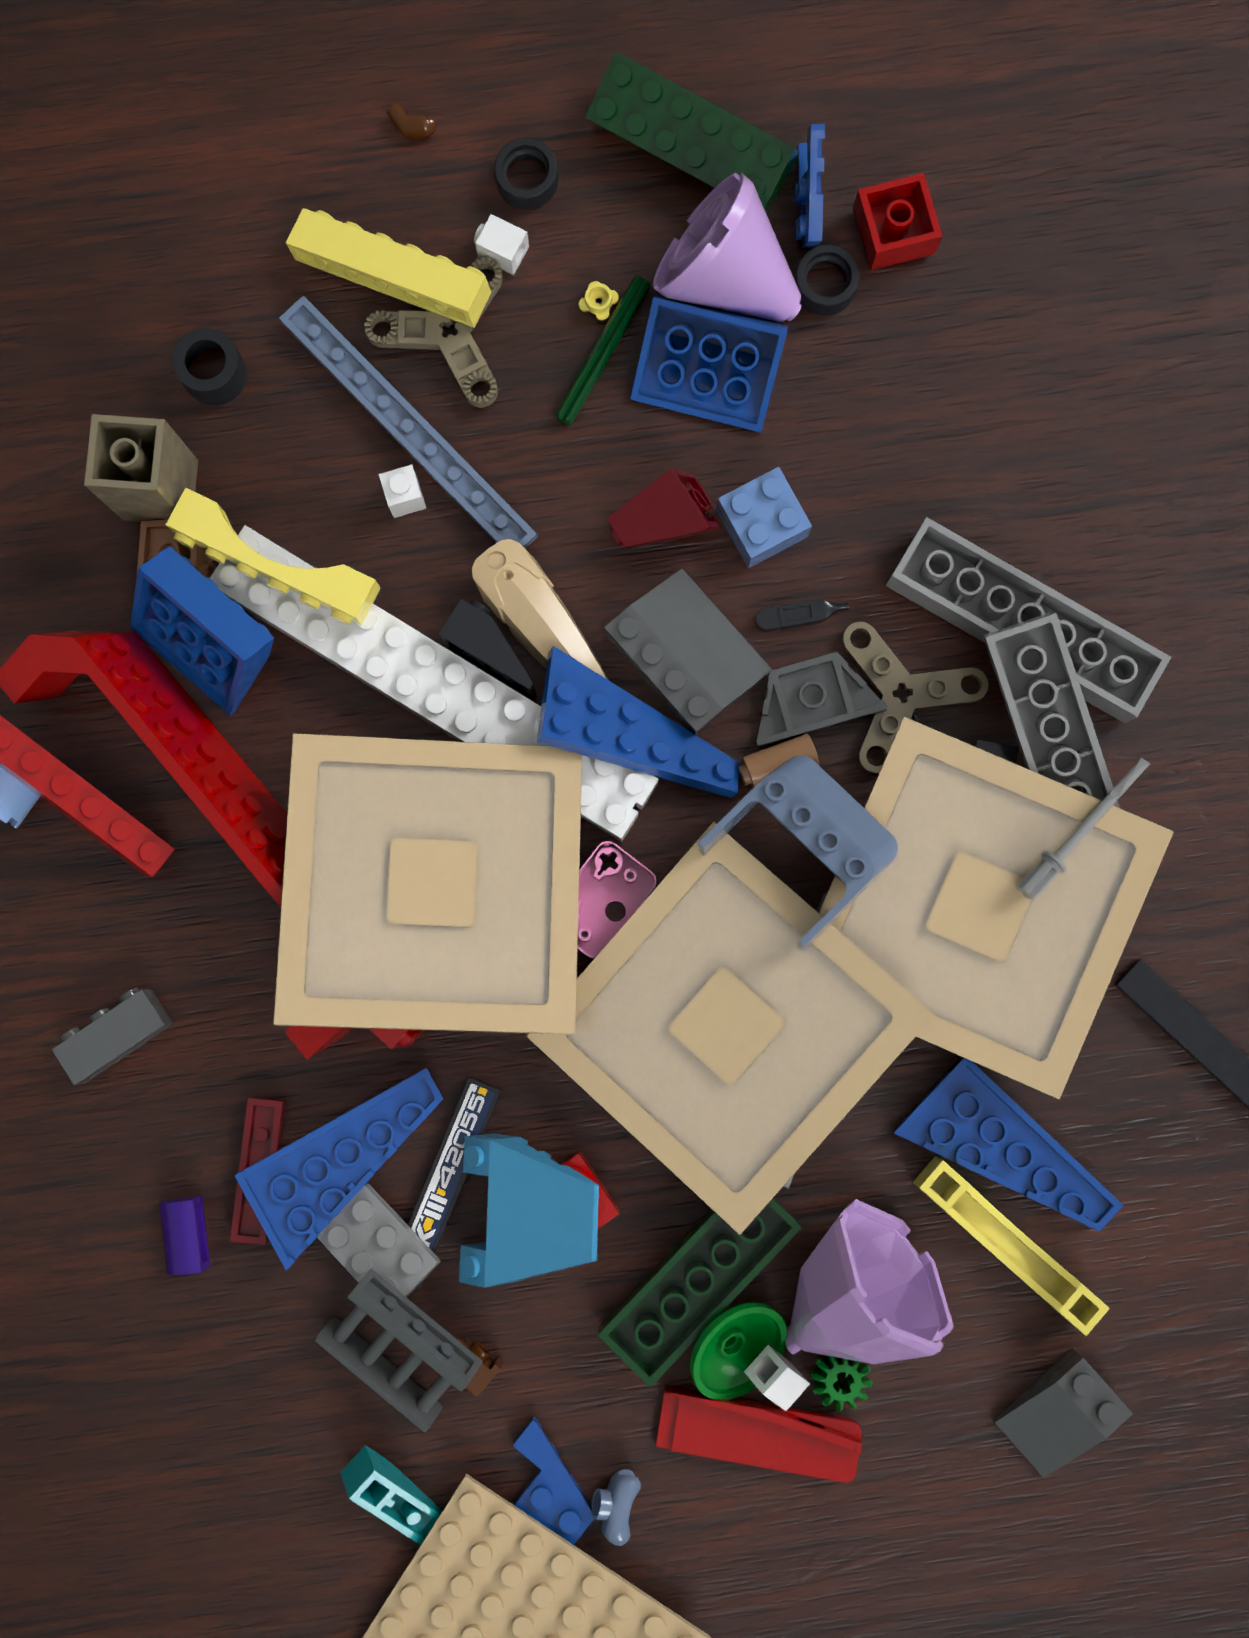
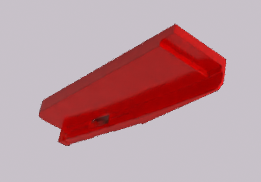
(759, 1435)

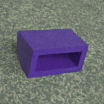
(184, 1235)

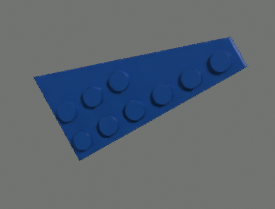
(608, 724)
(989, 1133)
(318, 1174)

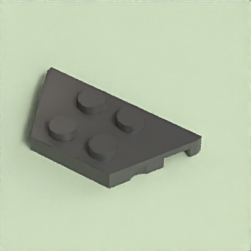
(813, 698)

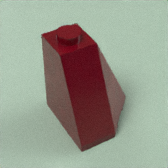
(664, 511)

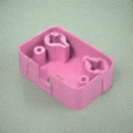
(627, 884)

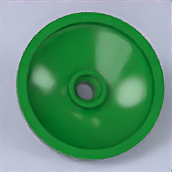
(730, 1347)

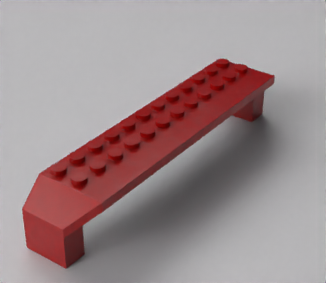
(180, 740)

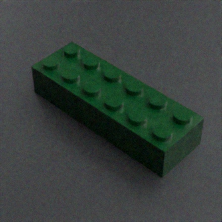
(688, 130)
(692, 1288)

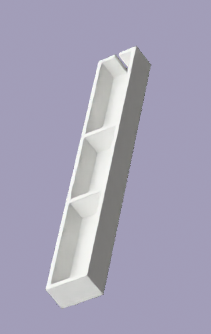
(427, 681)

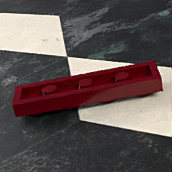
(260, 1139)

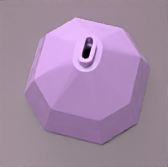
(868, 1293)

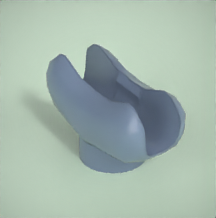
(614, 1506)

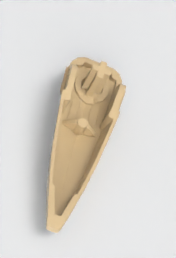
(525, 601)

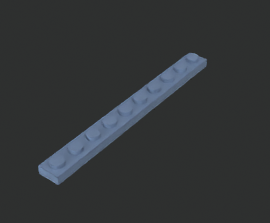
(405, 424)

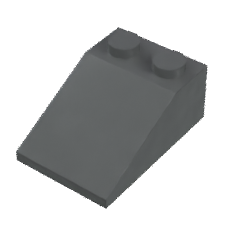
(1062, 1414)

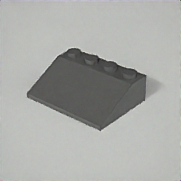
(687, 651)

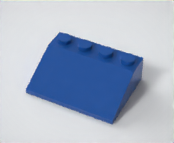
(708, 363)
(198, 629)

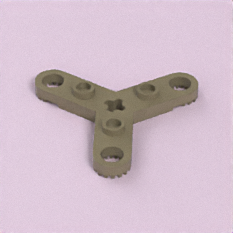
(425, 331)
(886, 673)

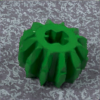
(828, 1383)

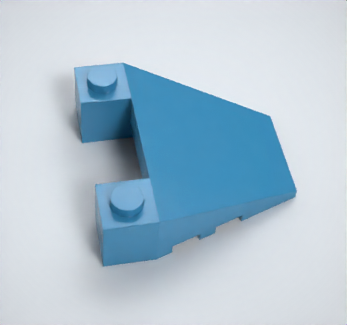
(537, 1213)

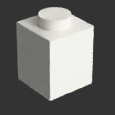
(501, 242)
(402, 491)
(776, 1378)

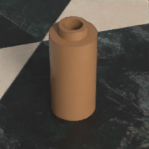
(763, 762)

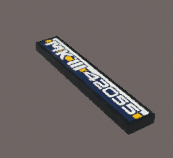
(447, 1174)

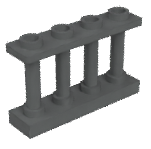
(417, 1332)

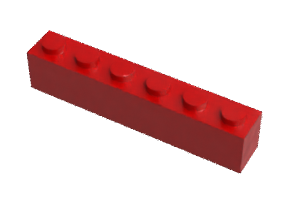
(81, 801)

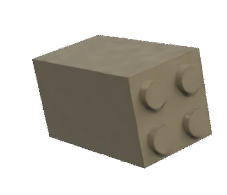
(138, 466)

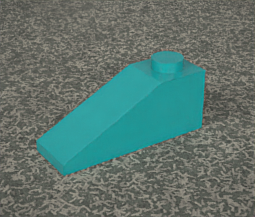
(389, 1494)

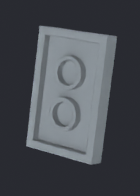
(376, 1238)

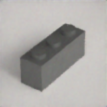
(112, 1035)

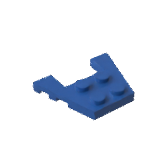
(807, 190)
(553, 1492)

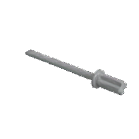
(1051, 863)

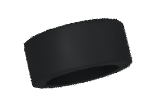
(521, 149)
(831, 255)

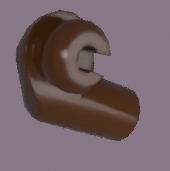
(411, 125)

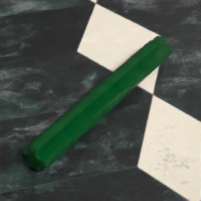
(602, 350)

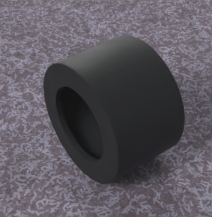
(227, 383)

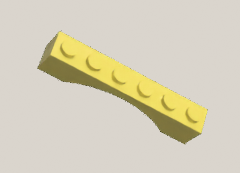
(337, 588)
(1010, 1245)

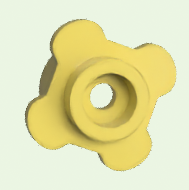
(601, 291)

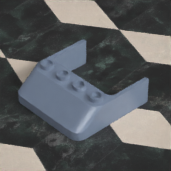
(825, 822)

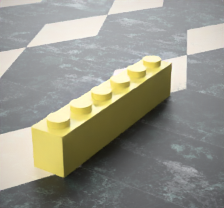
(389, 266)

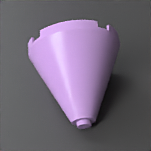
(730, 258)

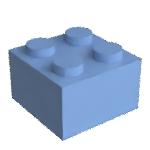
(763, 517)

